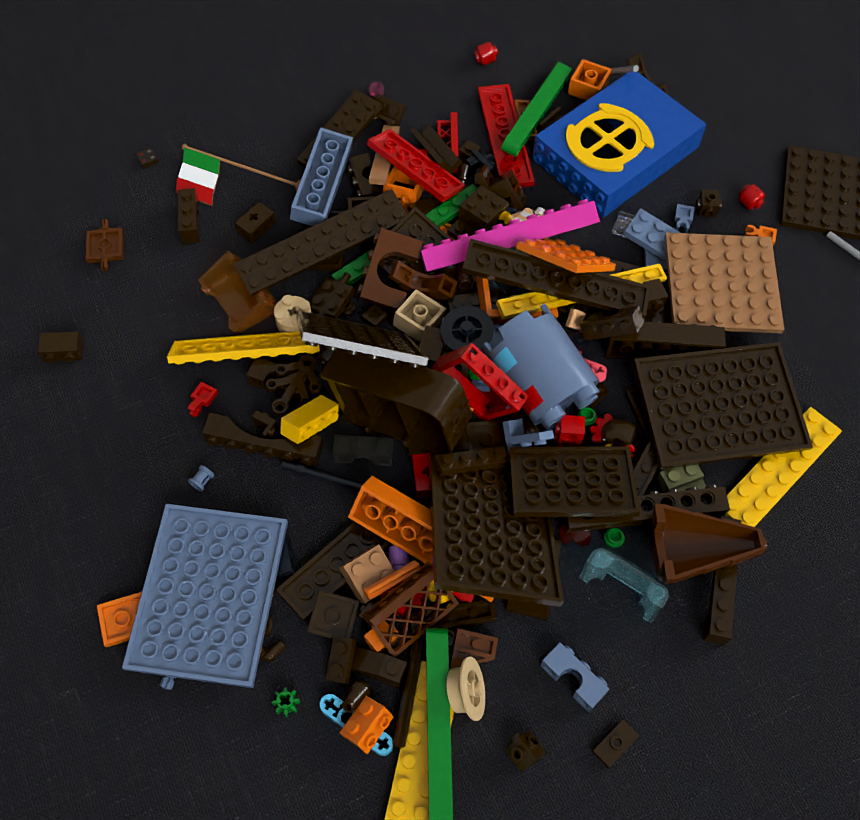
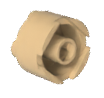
(286, 312)

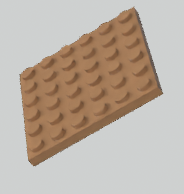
(723, 282)

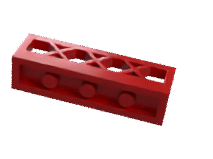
(451, 134)

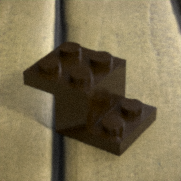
(503, 186)
(478, 213)

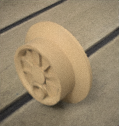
(467, 689)

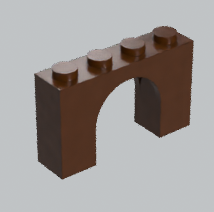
(387, 244)

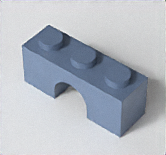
(562, 661)

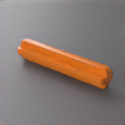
(391, 580)

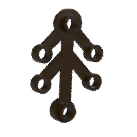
(294, 382)

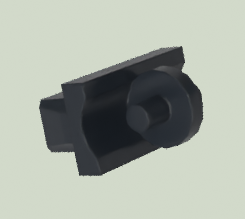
(478, 160)

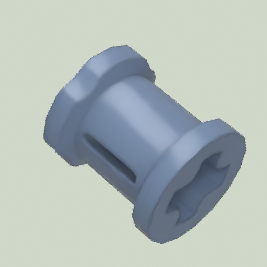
(201, 478)

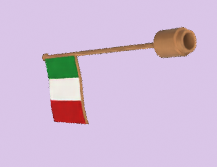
(201, 172)

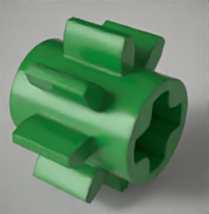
(287, 696)

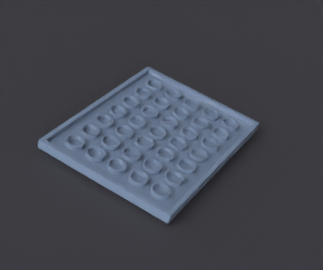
(207, 596)

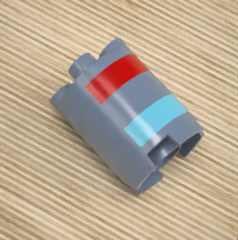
(544, 366)

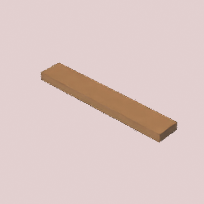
(381, 167)

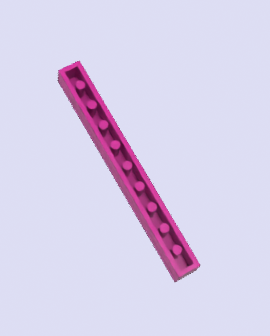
(533, 228)

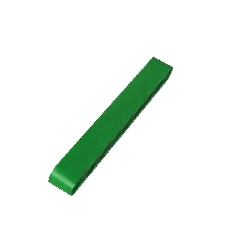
(536, 109)
(438, 725)

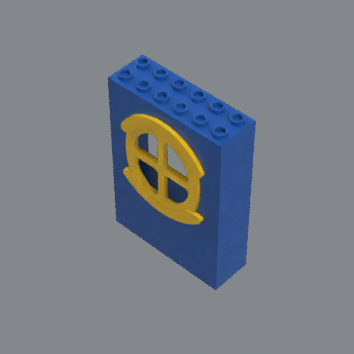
(639, 111)

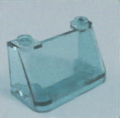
(608, 561)

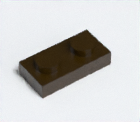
(341, 659)

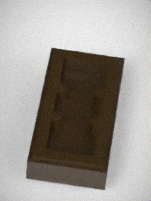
(615, 743)

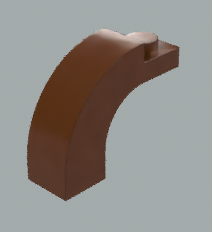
(433, 286)

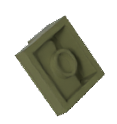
(681, 479)

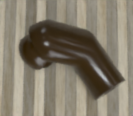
(270, 654)

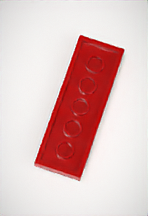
(416, 165)

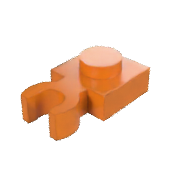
(761, 232)

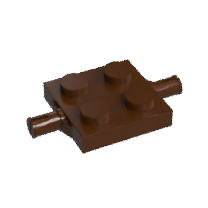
(104, 245)

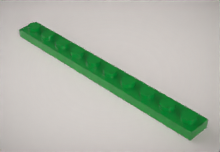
(439, 216)

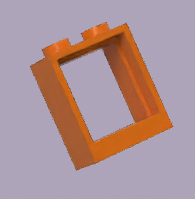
(406, 194)

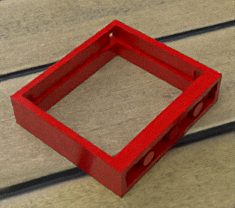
(490, 375)

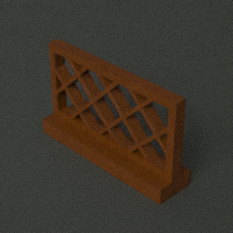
(397, 598)

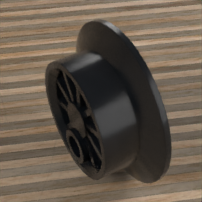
(466, 326)

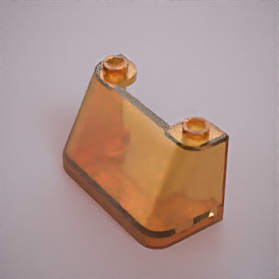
(227, 287)

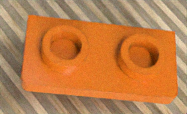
(366, 724)

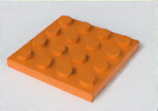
(566, 256)

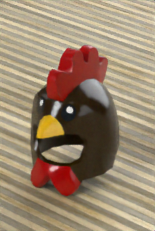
(613, 432)

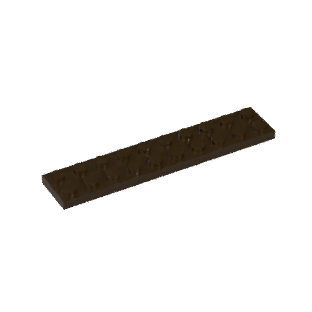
(319, 242)
(547, 278)

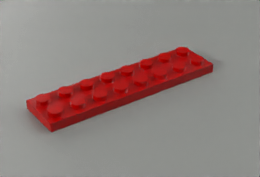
(500, 118)

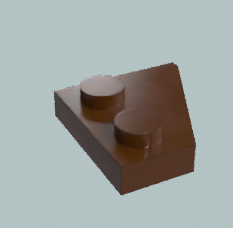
(471, 644)

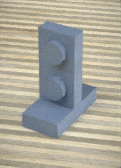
(516, 438)

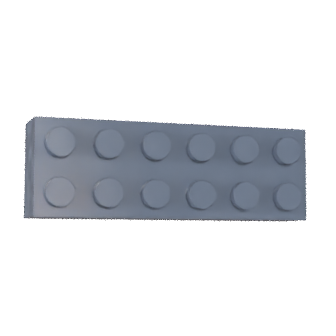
(321, 177)

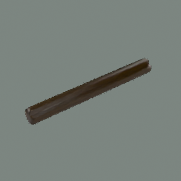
(408, 694)

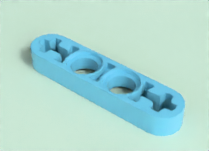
(330, 714)

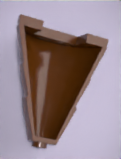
(698, 543)

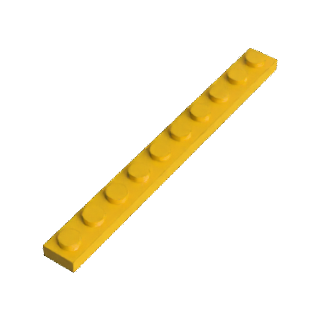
(532, 301)

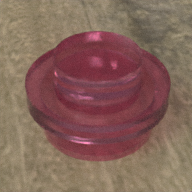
(376, 87)

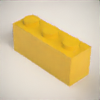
(309, 419)

